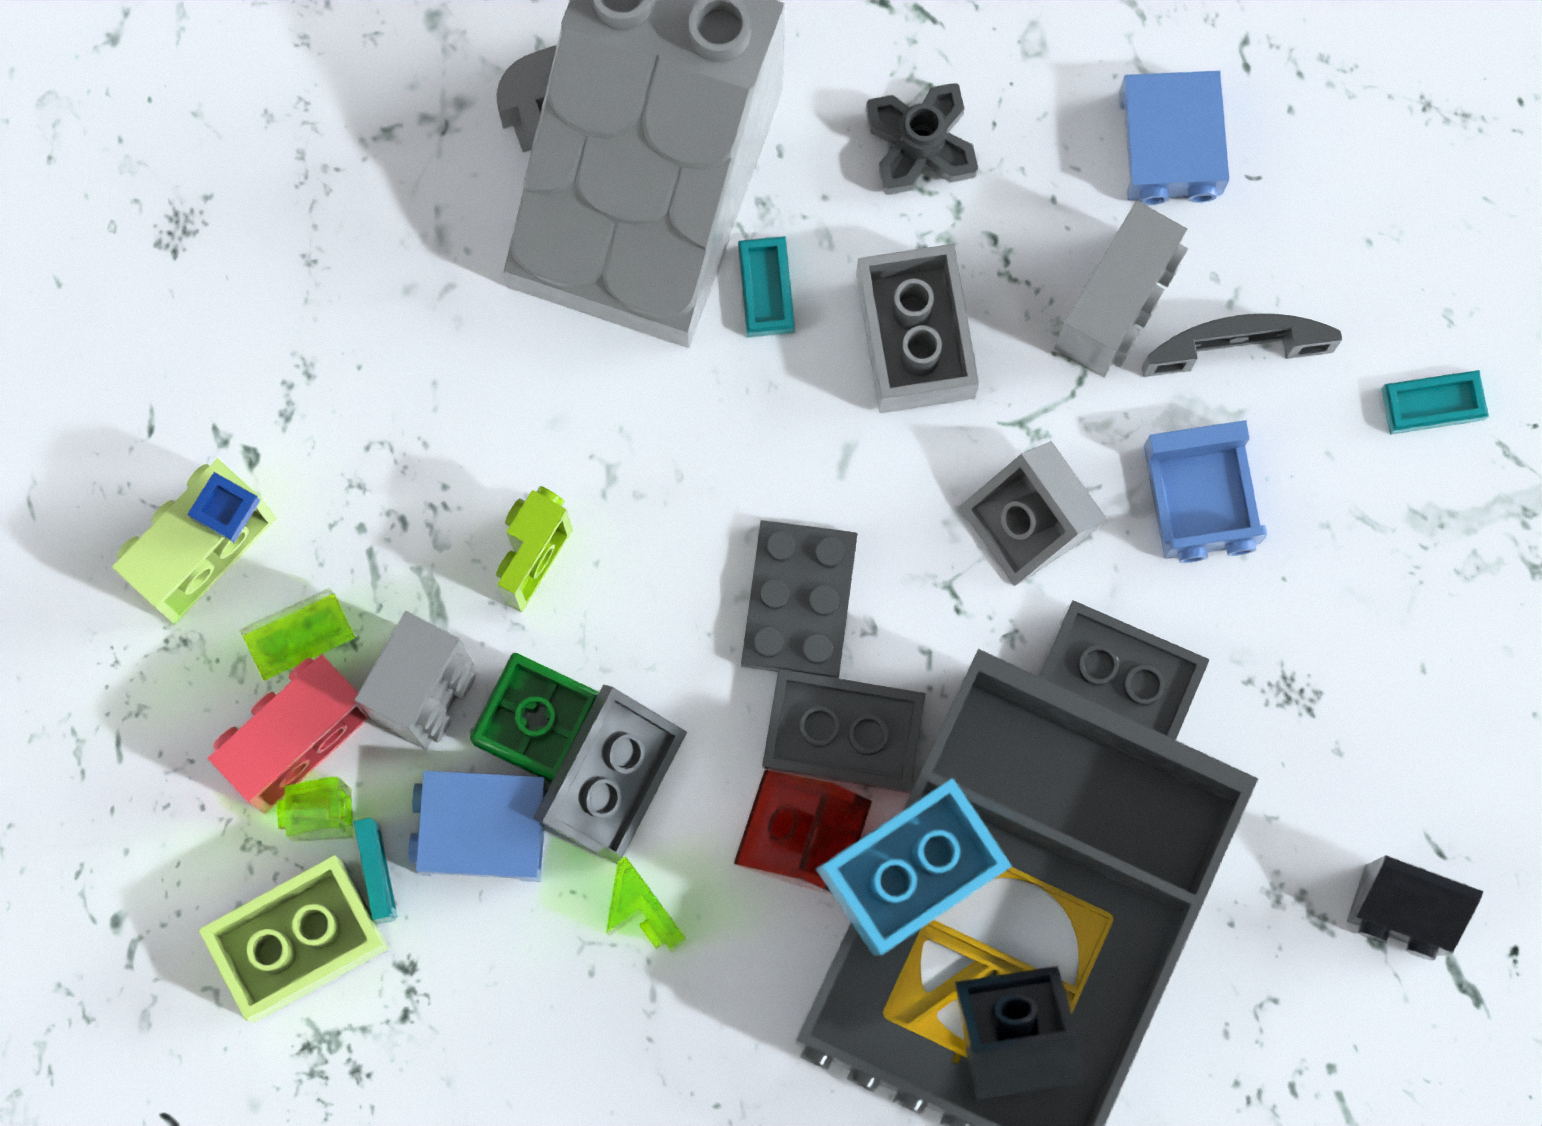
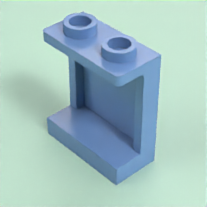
(1175, 136)
(1204, 491)
(478, 825)

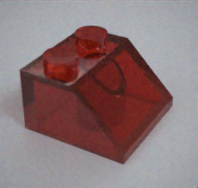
(799, 827)

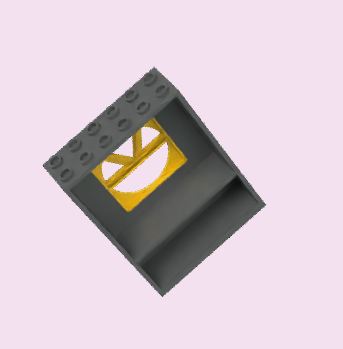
(1102, 822)

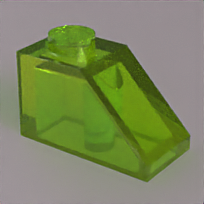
(316, 810)

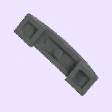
(1299, 336)

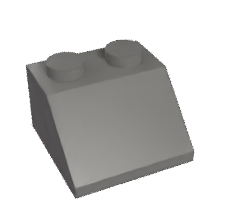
(1032, 512)

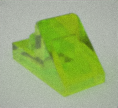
(632, 897)

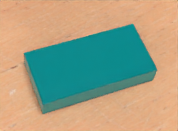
(766, 286)
(1434, 402)
(375, 870)

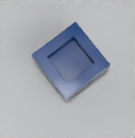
(224, 507)

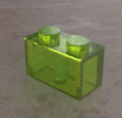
(297, 633)

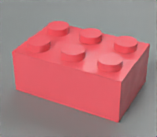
(289, 733)

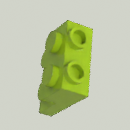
(537, 535)

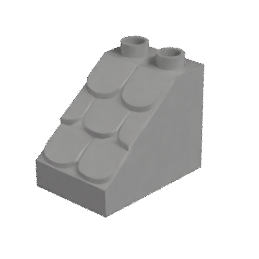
(645, 156)

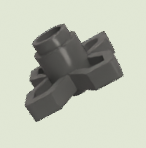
(921, 138)

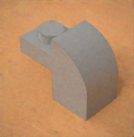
(523, 93)

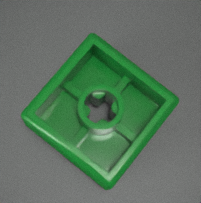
(523, 689)

